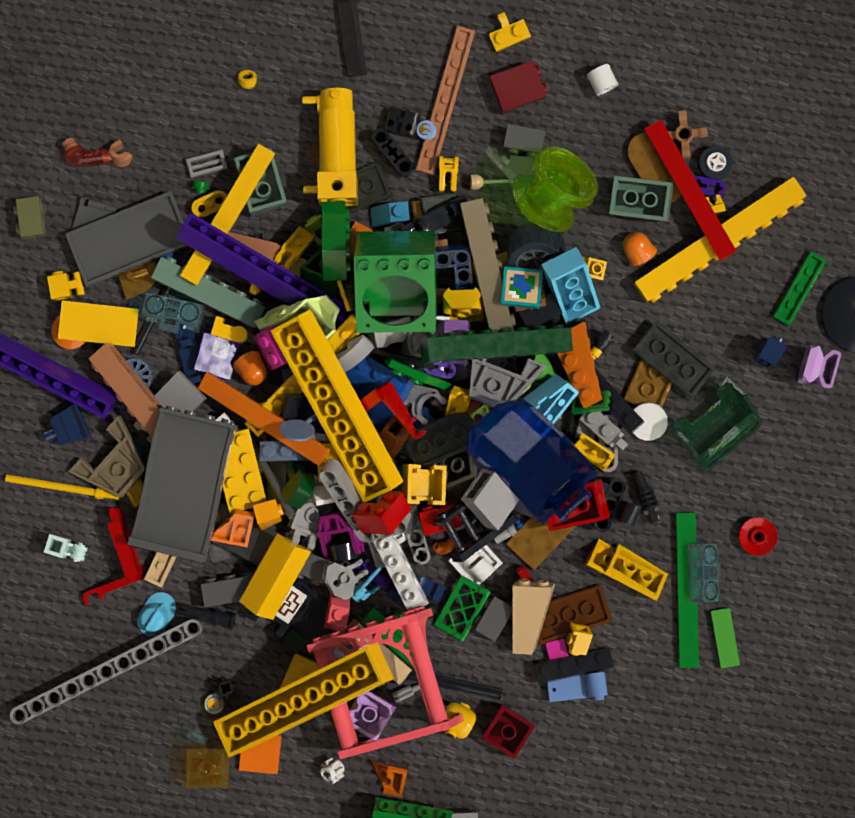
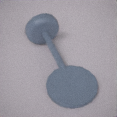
(298, 429)

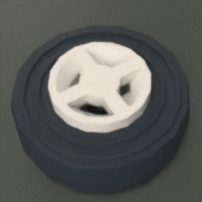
(721, 160)

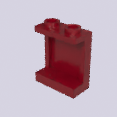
(518, 86)

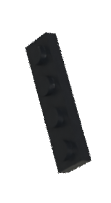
(620, 408)
(573, 666)

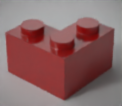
(429, 514)
(384, 515)

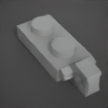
(604, 429)

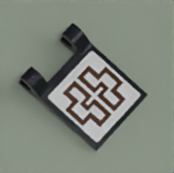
(289, 609)

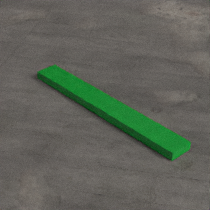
(687, 610)

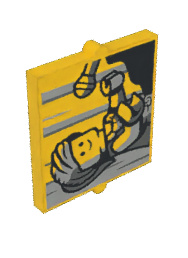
(347, 293)

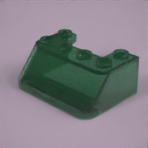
(720, 427)

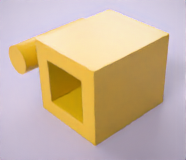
(61, 286)

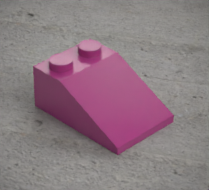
(269, 348)

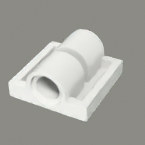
(479, 565)

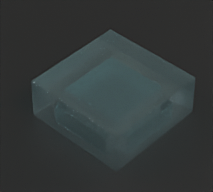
(197, 737)

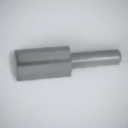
(404, 693)

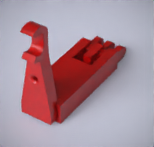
(390, 396)
(126, 553)

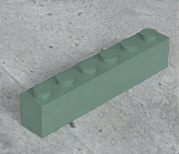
(209, 293)

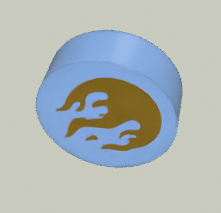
(426, 130)

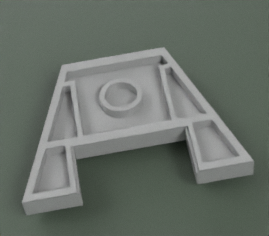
(494, 384)

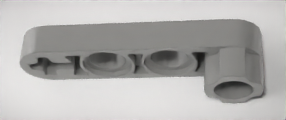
(418, 528)

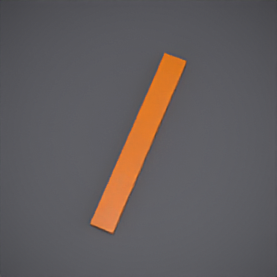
(260, 417)

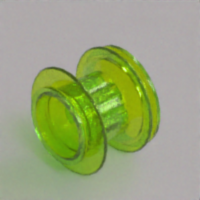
(558, 185)

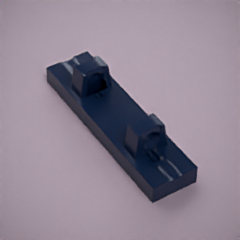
(188, 355)

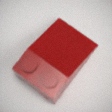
(588, 511)

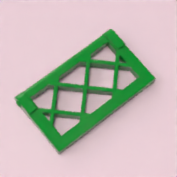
(478, 606)

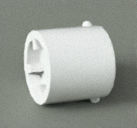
(602, 79)

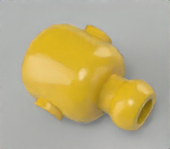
(462, 729)

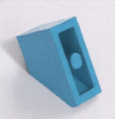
(390, 214)

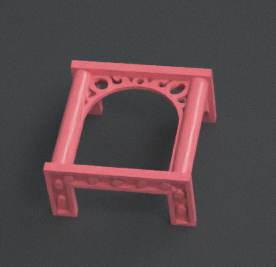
(414, 629)

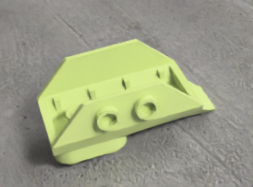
(322, 308)

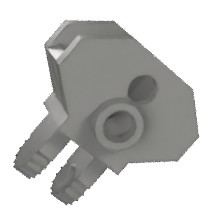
(344, 576)

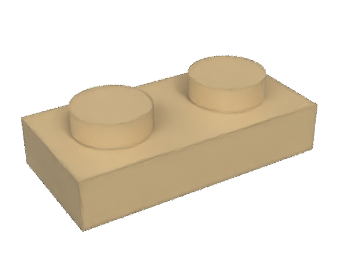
(160, 569)

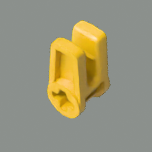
(443, 169)

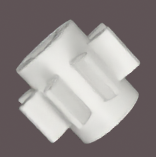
(332, 770)

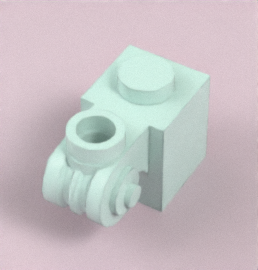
(63, 547)

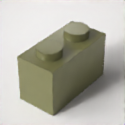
(30, 217)

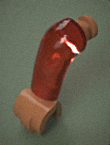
(81, 157)

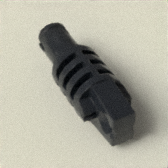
(646, 497)

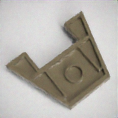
(120, 467)

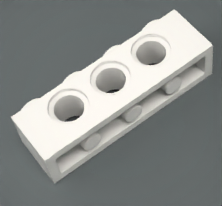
(401, 572)

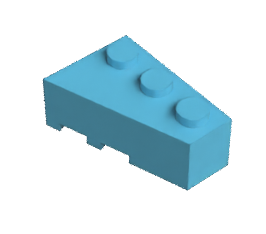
(552, 397)

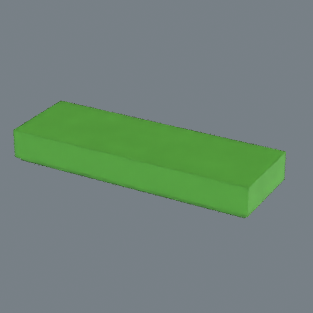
(725, 638)

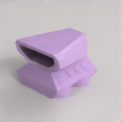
(819, 367)
(371, 714)

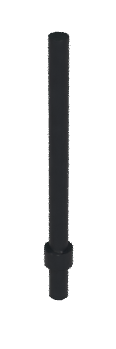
(149, 325)

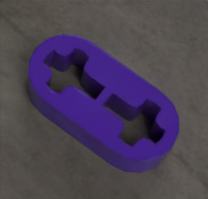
(710, 182)
(439, 373)

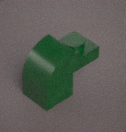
(299, 487)

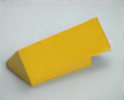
(627, 568)
(274, 577)

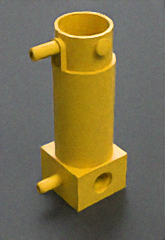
(336, 147)

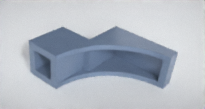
(279, 452)

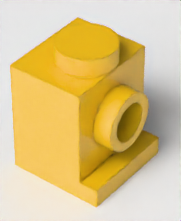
(579, 639)

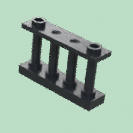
(477, 540)

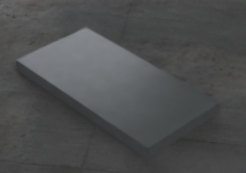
(127, 239)

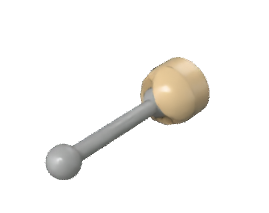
(477, 182)

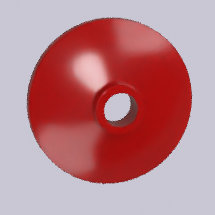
(768, 536)

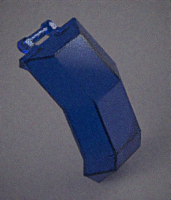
(532, 458)

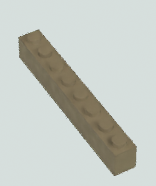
(486, 264)

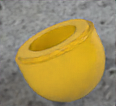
(247, 83)

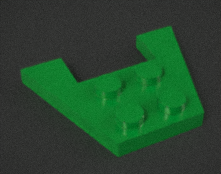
(415, 375)

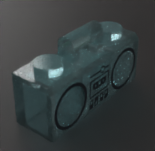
(162, 308)
(704, 572)

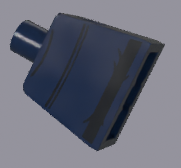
(68, 427)

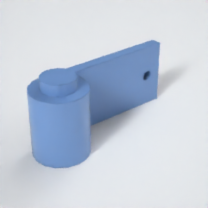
(578, 687)

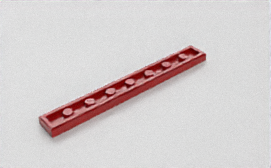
(690, 190)

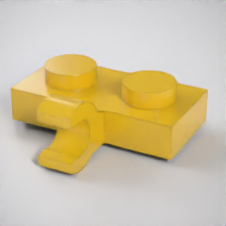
(508, 34)

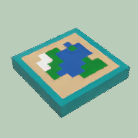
(521, 287)

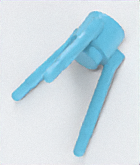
(360, 590)

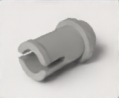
(511, 531)

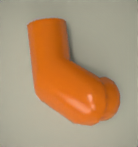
(443, 547)

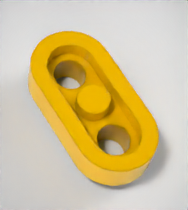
(210, 204)

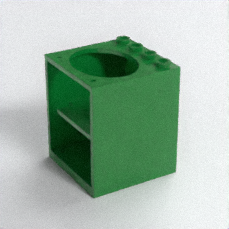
(395, 279)

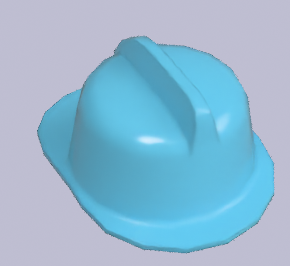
(156, 614)

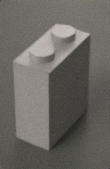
(490, 499)

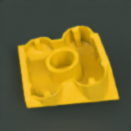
(463, 305)

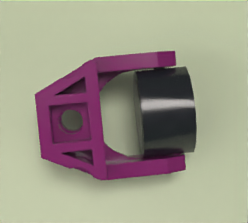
(345, 550)

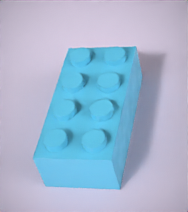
(571, 285)

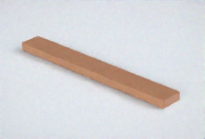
(446, 99)

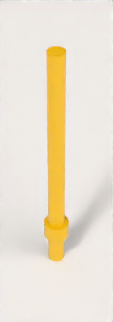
(99, 493)

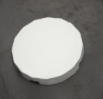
(655, 421)

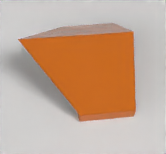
(391, 777)

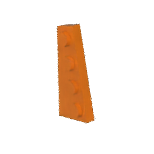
(580, 367)

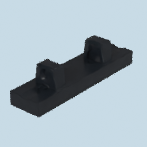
(437, 218)

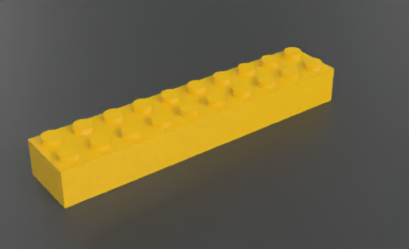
(337, 406)
(303, 699)

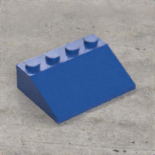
(370, 375)

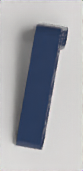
(458, 264)

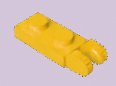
(295, 246)

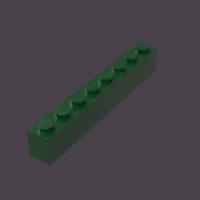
(495, 345)

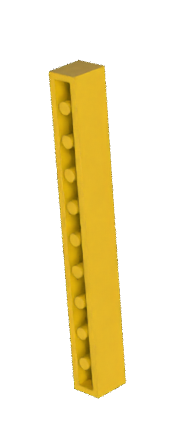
(738, 227)

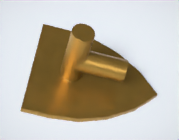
(137, 280)

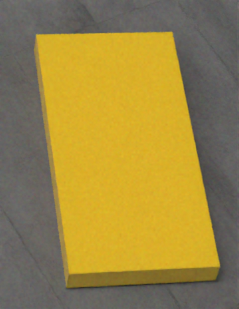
(98, 323)

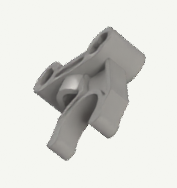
(418, 396)

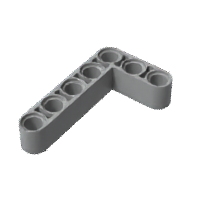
(348, 499)

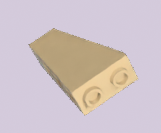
(529, 612)

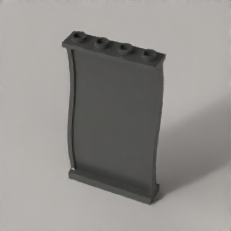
(183, 484)

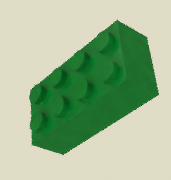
(335, 240)

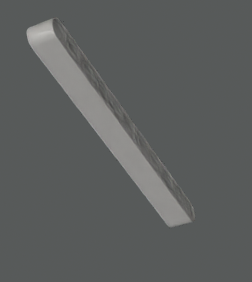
(99, 678)

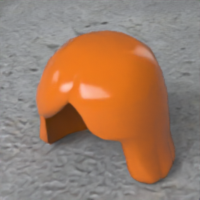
(638, 248)
(251, 368)

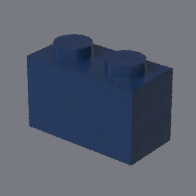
(770, 352)

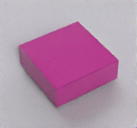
(557, 649)

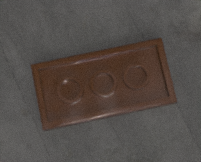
(582, 608)

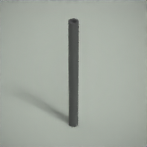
(273, 482)

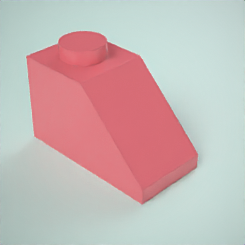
(337, 613)

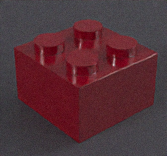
(508, 731)

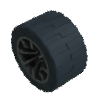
(533, 246)

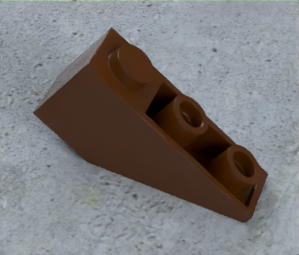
(394, 436)

